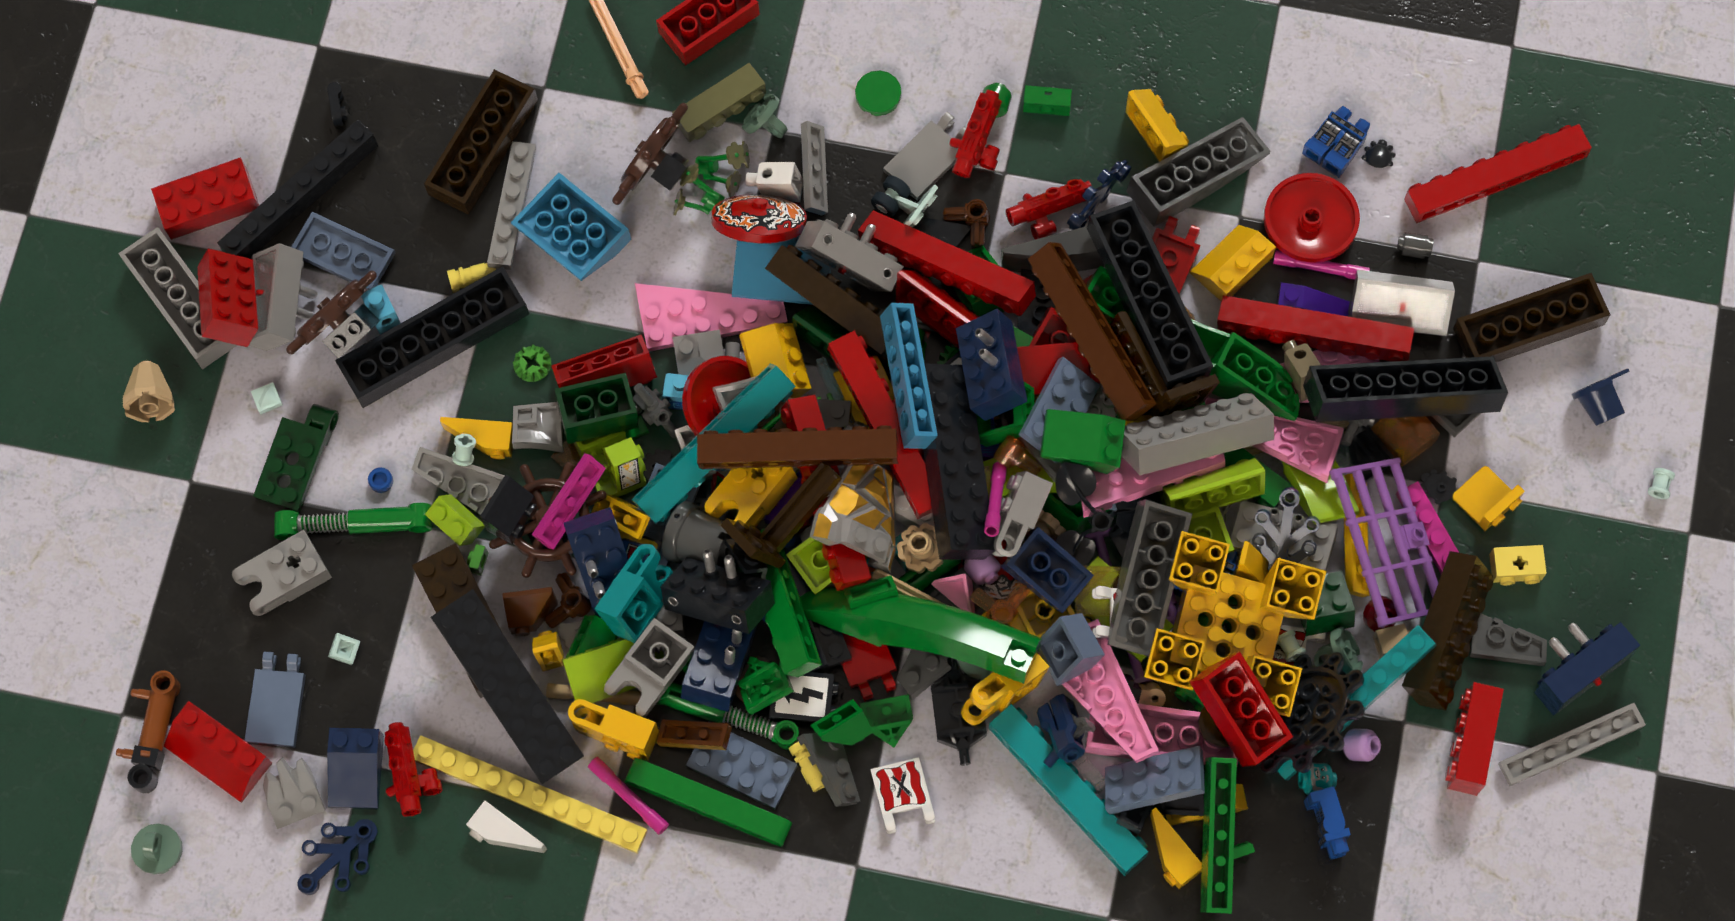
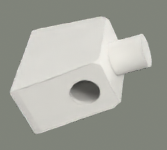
(777, 180)

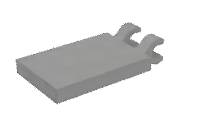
(925, 157)

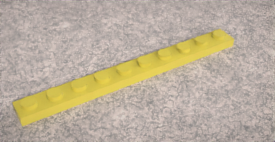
(529, 794)

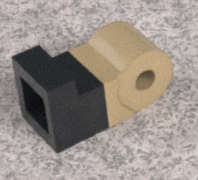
(1146, 693)

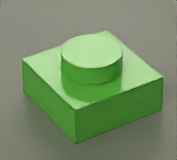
(477, 559)

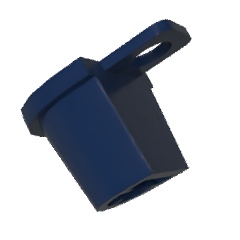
(1601, 399)

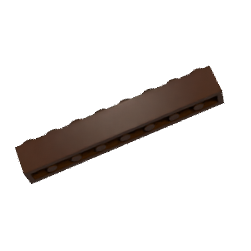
(1091, 331)
(797, 448)

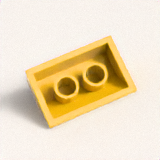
(1155, 124)
(1233, 261)
(778, 346)

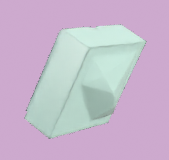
(266, 398)
(344, 648)

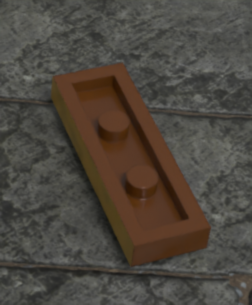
(694, 734)

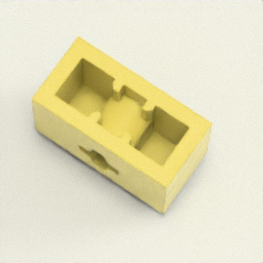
(1528, 557)

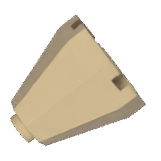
(147, 394)

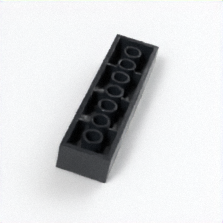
(1148, 294)
(432, 337)
(1405, 389)
(956, 469)
(507, 686)

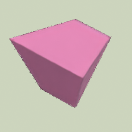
(957, 590)

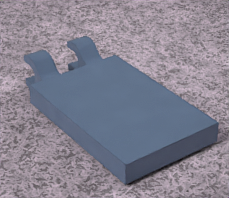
(275, 703)

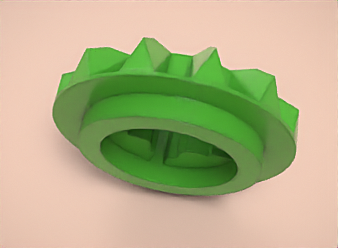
(533, 373)

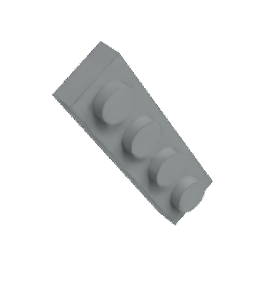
(814, 168)

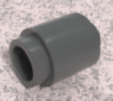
(1415, 245)

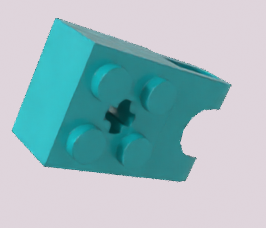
(634, 594)

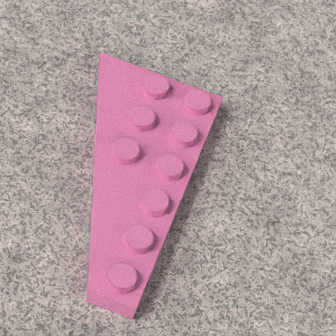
(1303, 444)
(1128, 485)

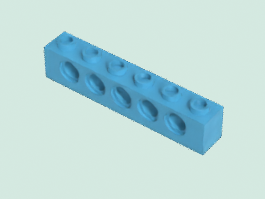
(908, 376)

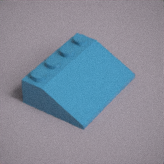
(572, 228)
(755, 282)

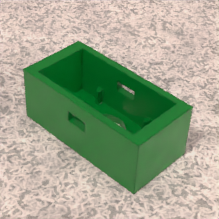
(1055, 104)

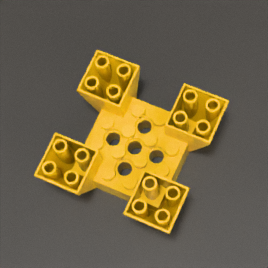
(1286, 592)

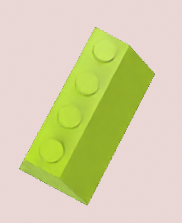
(1217, 488)

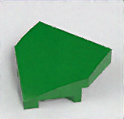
(763, 685)
(889, 717)

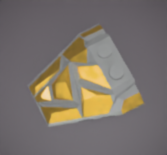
(860, 514)

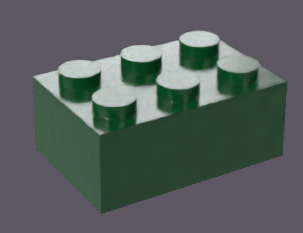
(596, 408)

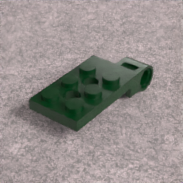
(298, 438)

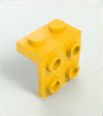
(1487, 498)

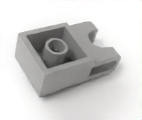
(1020, 511)
(278, 576)
(645, 671)

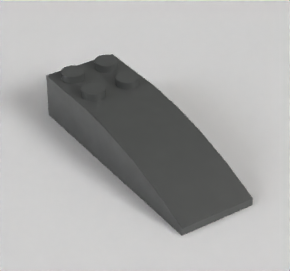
(1196, 171)
(1075, 242)
(1144, 580)

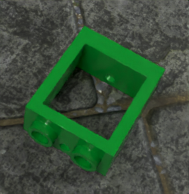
(991, 437)

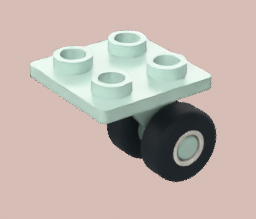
(896, 197)

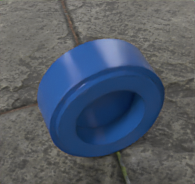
(380, 480)

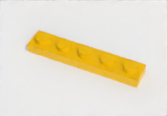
(1355, 581)

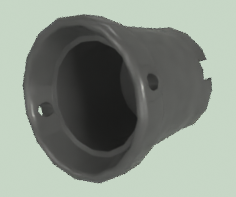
(694, 534)

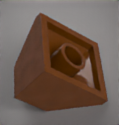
(528, 609)

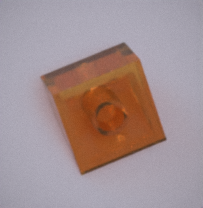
(1406, 436)

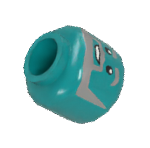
(1317, 778)

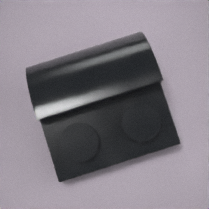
(830, 647)

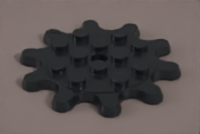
(1329, 706)

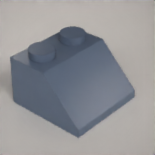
(1070, 648)

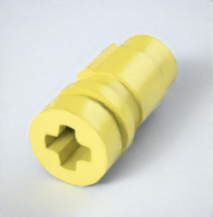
(464, 277)
(811, 773)

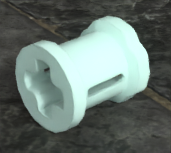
(464, 446)
(1661, 483)
(1290, 645)

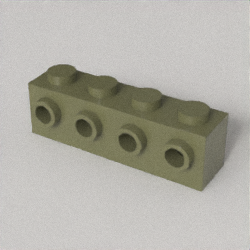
(721, 101)

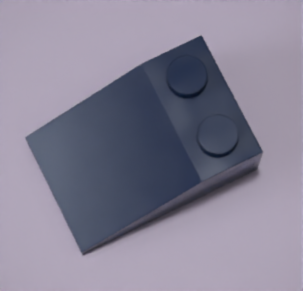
(1047, 570)
(354, 767)

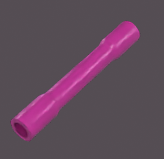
(1347, 271)
(993, 517)
(648, 815)

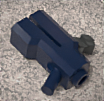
(1064, 728)

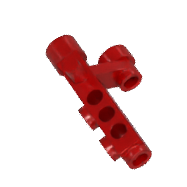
(972, 146)
(1040, 206)
(404, 772)

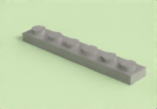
(511, 204)
(1571, 744)

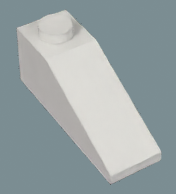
(499, 830)

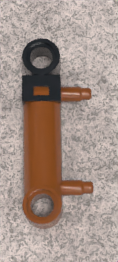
(148, 753)

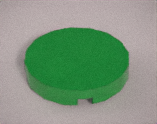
(878, 93)

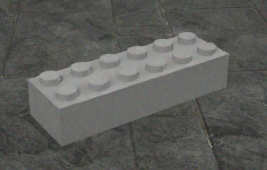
(173, 292)
(1197, 433)

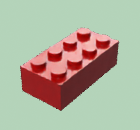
(702, 24)
(205, 198)
(227, 298)
(1475, 738)

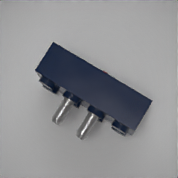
(991, 365)
(597, 551)
(716, 666)
(1587, 668)

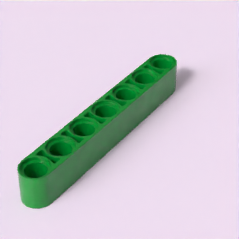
(708, 802)

